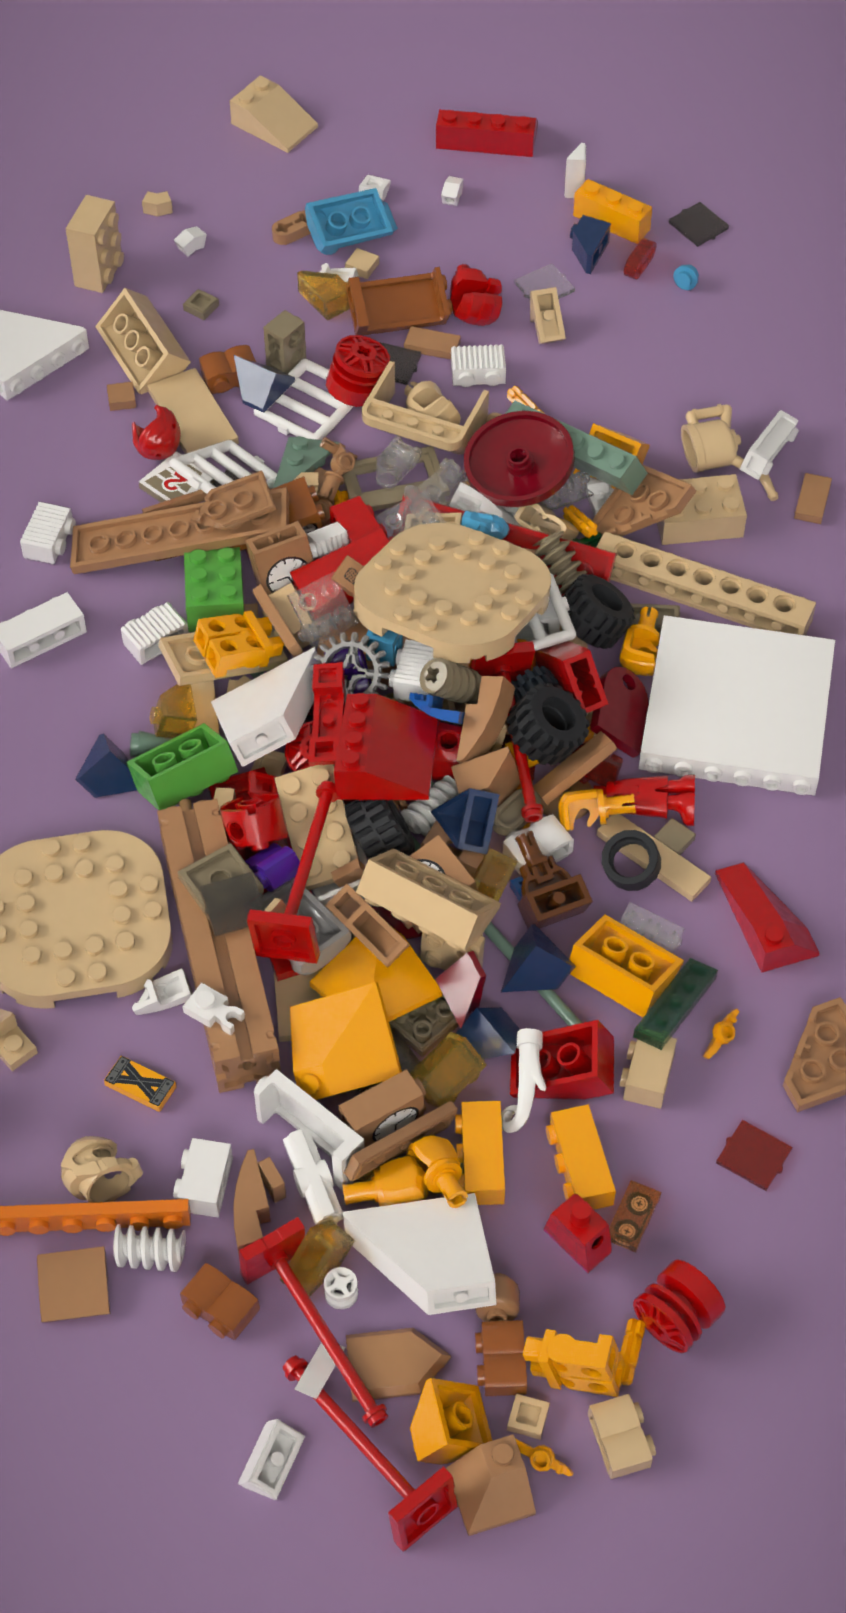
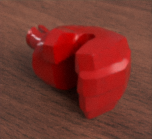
(475, 297)

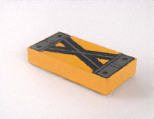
(140, 1083)

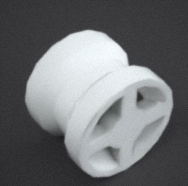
(341, 1280)

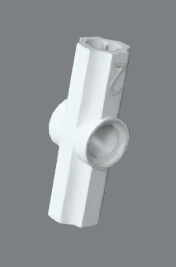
(312, 1177)

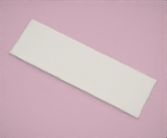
(316, 1373)

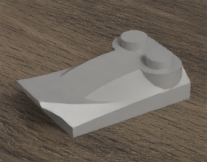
(330, 932)

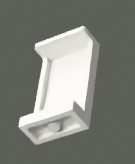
(329, 1133)

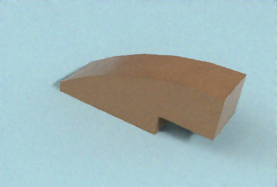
(486, 718)
(367, 925)
(250, 1202)

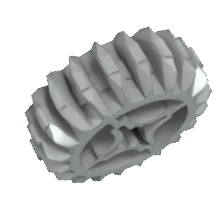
(352, 657)

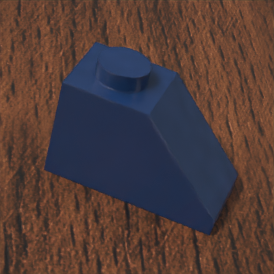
(589, 241)

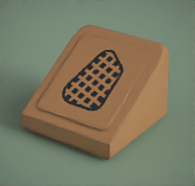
(346, 575)

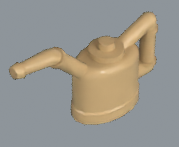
(714, 443)

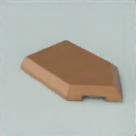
(236, 502)
(394, 1361)

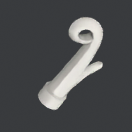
(529, 1045)

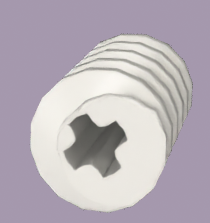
(418, 814)
(148, 1249)

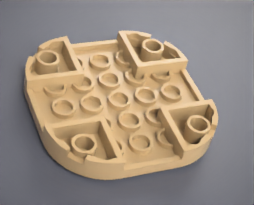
(452, 591)
(81, 917)

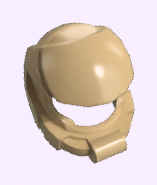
(88, 1162)

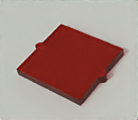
(754, 1155)

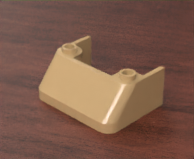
(416, 426)

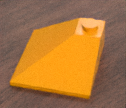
(402, 985)
(342, 1042)

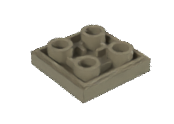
(426, 1025)

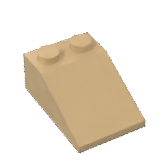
(271, 114)

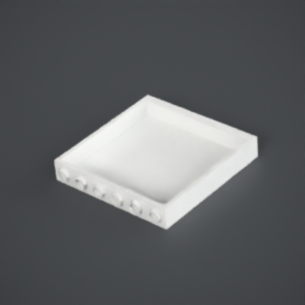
(738, 705)

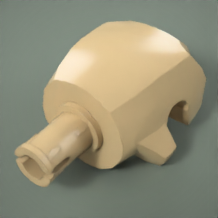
(428, 400)

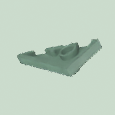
(300, 456)

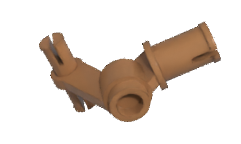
(341, 463)

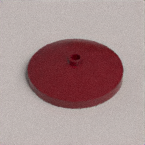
(519, 458)

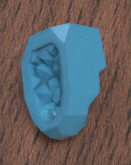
(486, 523)

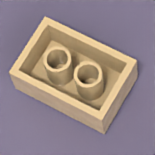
(94, 243)
(711, 514)

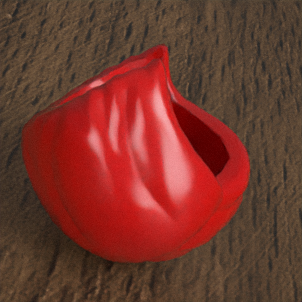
(158, 438)

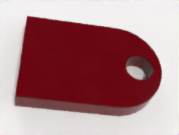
(626, 710)

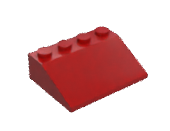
(384, 750)

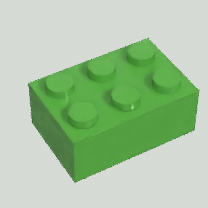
(213, 584)
(182, 767)

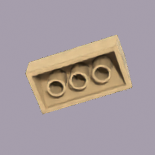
(141, 340)
(427, 898)

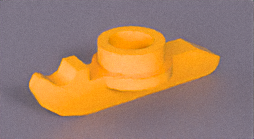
(722, 1033)
(543, 1458)

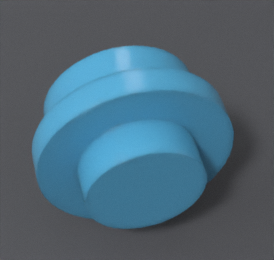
(686, 277)

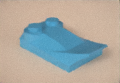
(348, 220)

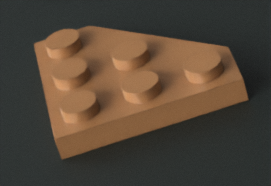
(653, 501)
(820, 1058)

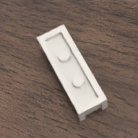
(768, 445)

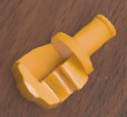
(640, 644)
(595, 802)
(442, 1168)
(392, 1184)

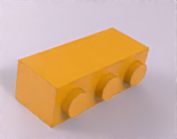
(627, 215)
(481, 1151)
(581, 1156)

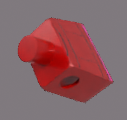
(576, 1228)

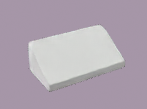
(575, 171)
(271, 1459)

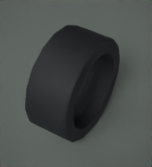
(623, 839)

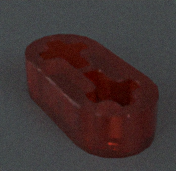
(640, 258)

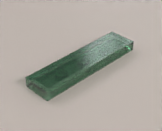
(675, 1004)

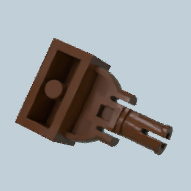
(546, 888)

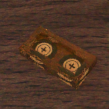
(633, 1215)

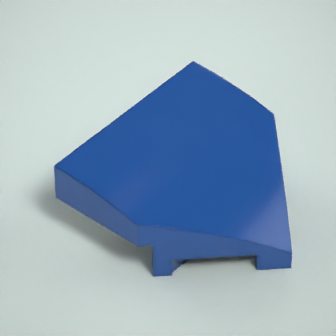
(433, 706)

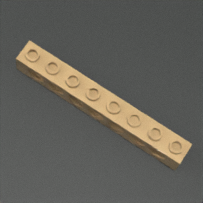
(707, 587)

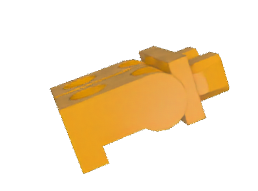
(236, 642)
(576, 1363)

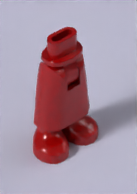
(653, 796)

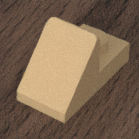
(547, 315)
(14, 1044)

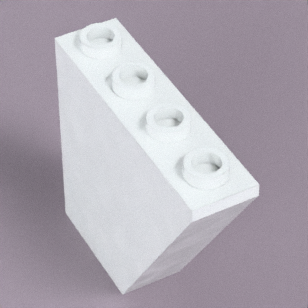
(34, 349)
(268, 708)
(428, 1251)

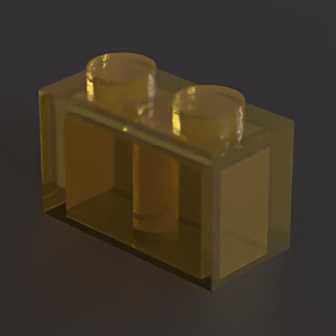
(448, 1069)

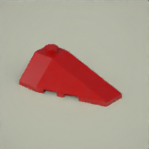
(767, 923)

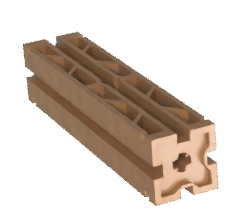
(223, 961)

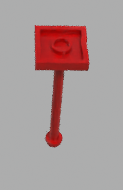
(509, 666)
(287, 933)
(274, 1253)
(422, 1506)

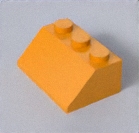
(623, 965)

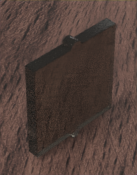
(698, 224)
(405, 362)
(229, 902)

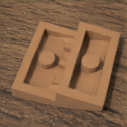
(73, 1284)

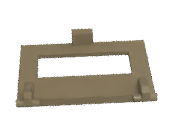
(385, 497)

